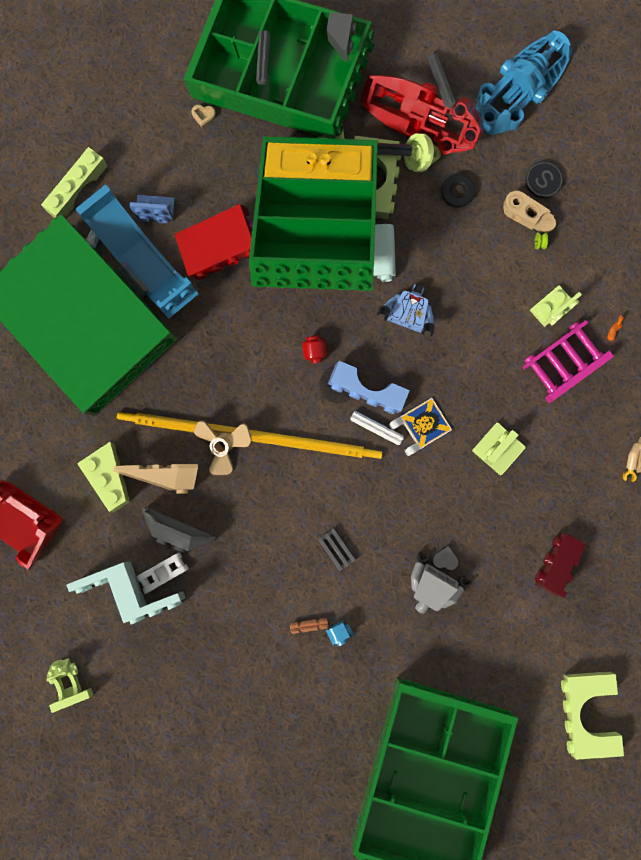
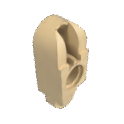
(541, 222)

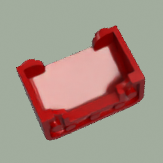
(25, 524)

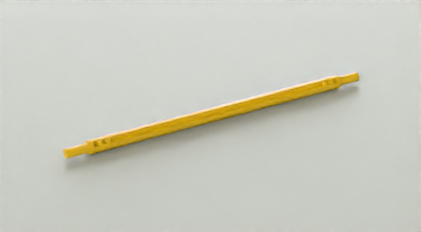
(257, 436)

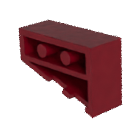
(559, 564)

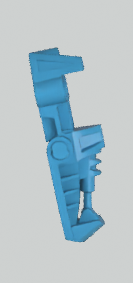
(528, 77)

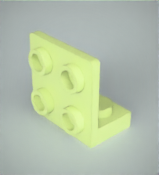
(551, 307)

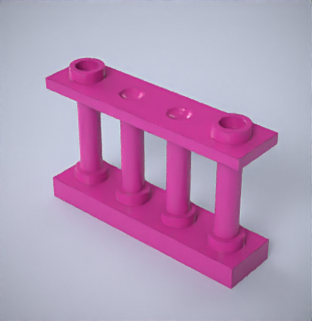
(583, 368)

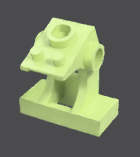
(72, 694)

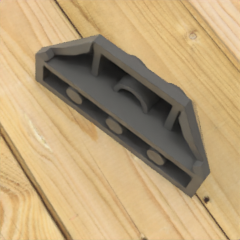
(175, 532)

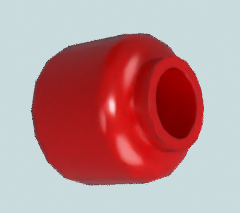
(314, 348)

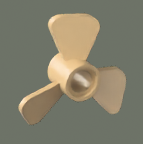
(238, 438)

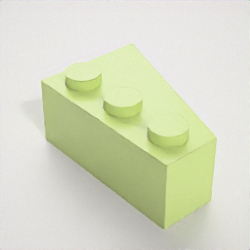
(107, 484)

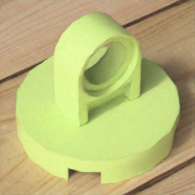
(422, 153)

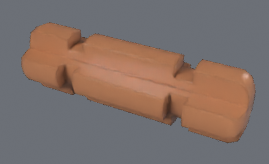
(310, 625)

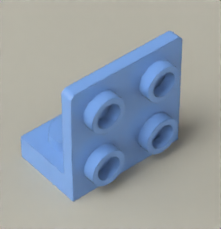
(153, 208)

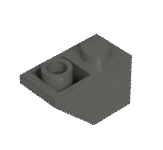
(340, 33)

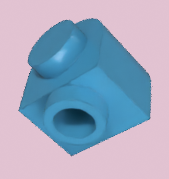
(339, 633)

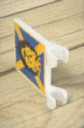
(424, 424)

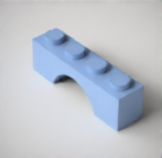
(345, 379)

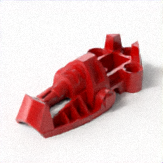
(421, 111)

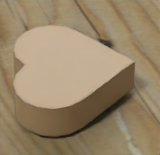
(203, 115)

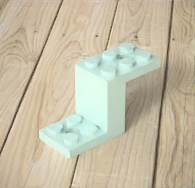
(126, 592)

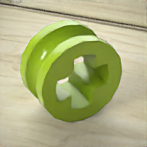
(541, 241)

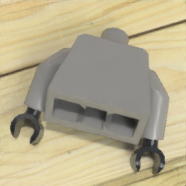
(434, 588)

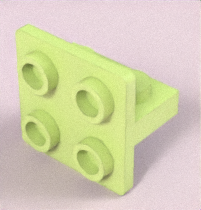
(499, 448)

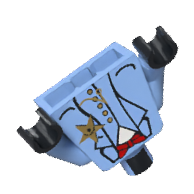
(410, 310)

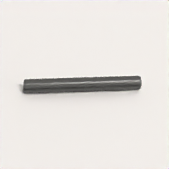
(441, 80)

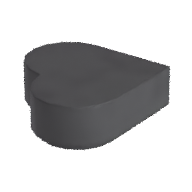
(446, 559)

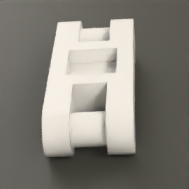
(162, 573)

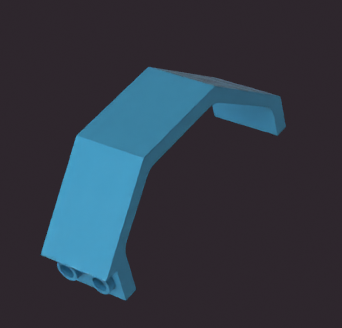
(130, 245)

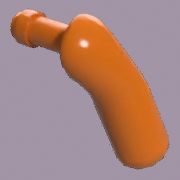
(615, 327)

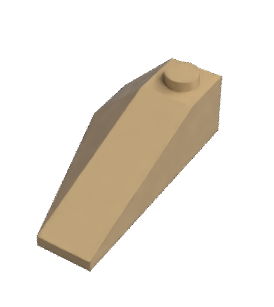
(172, 477)

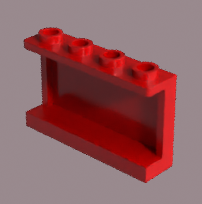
(215, 242)

